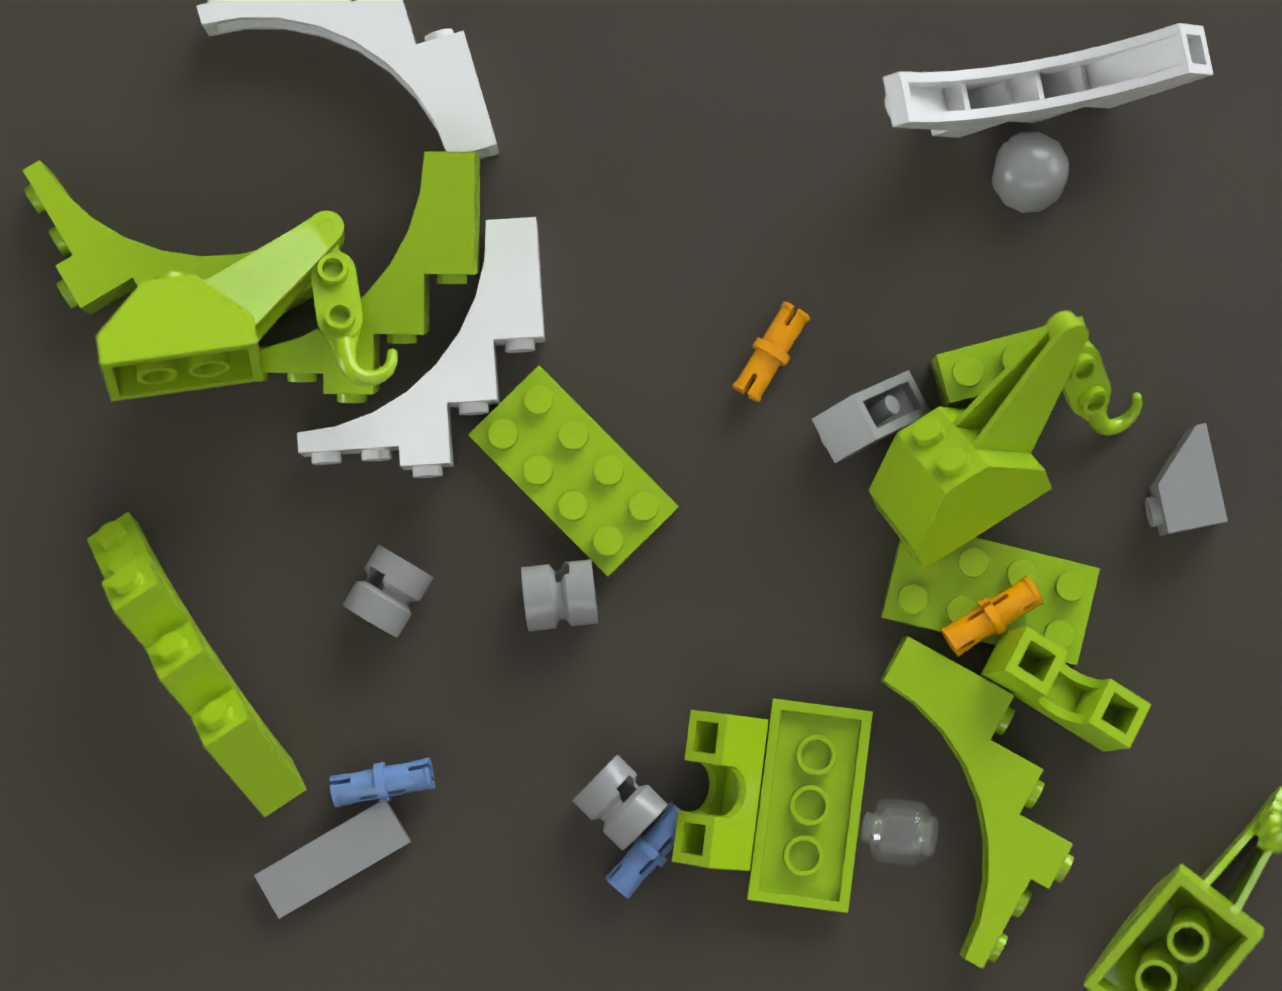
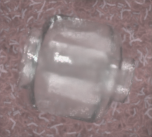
(900, 832)

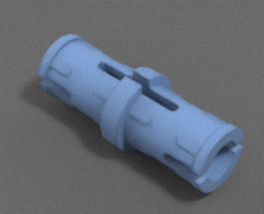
(382, 782)
(646, 853)

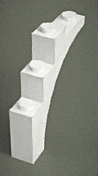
(433, 72)
(1047, 87)
(466, 376)

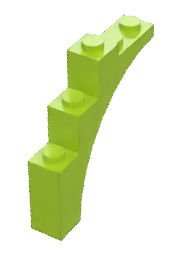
(439, 242)
(102, 260)
(190, 667)
(1013, 848)

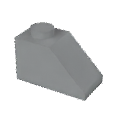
(870, 416)
(1187, 487)

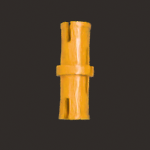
(771, 351)
(992, 616)

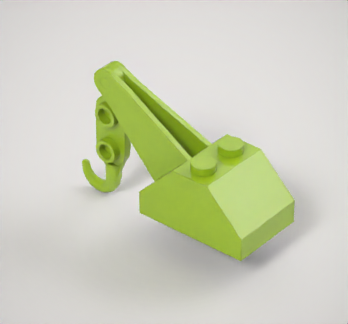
(206, 333)
(975, 464)
(1185, 929)

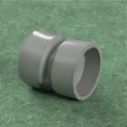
(387, 591)
(559, 595)
(620, 802)

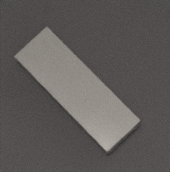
(332, 858)

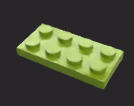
(573, 471)
(983, 569)
(809, 805)

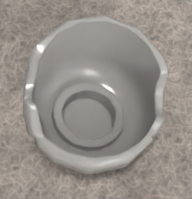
(1030, 172)

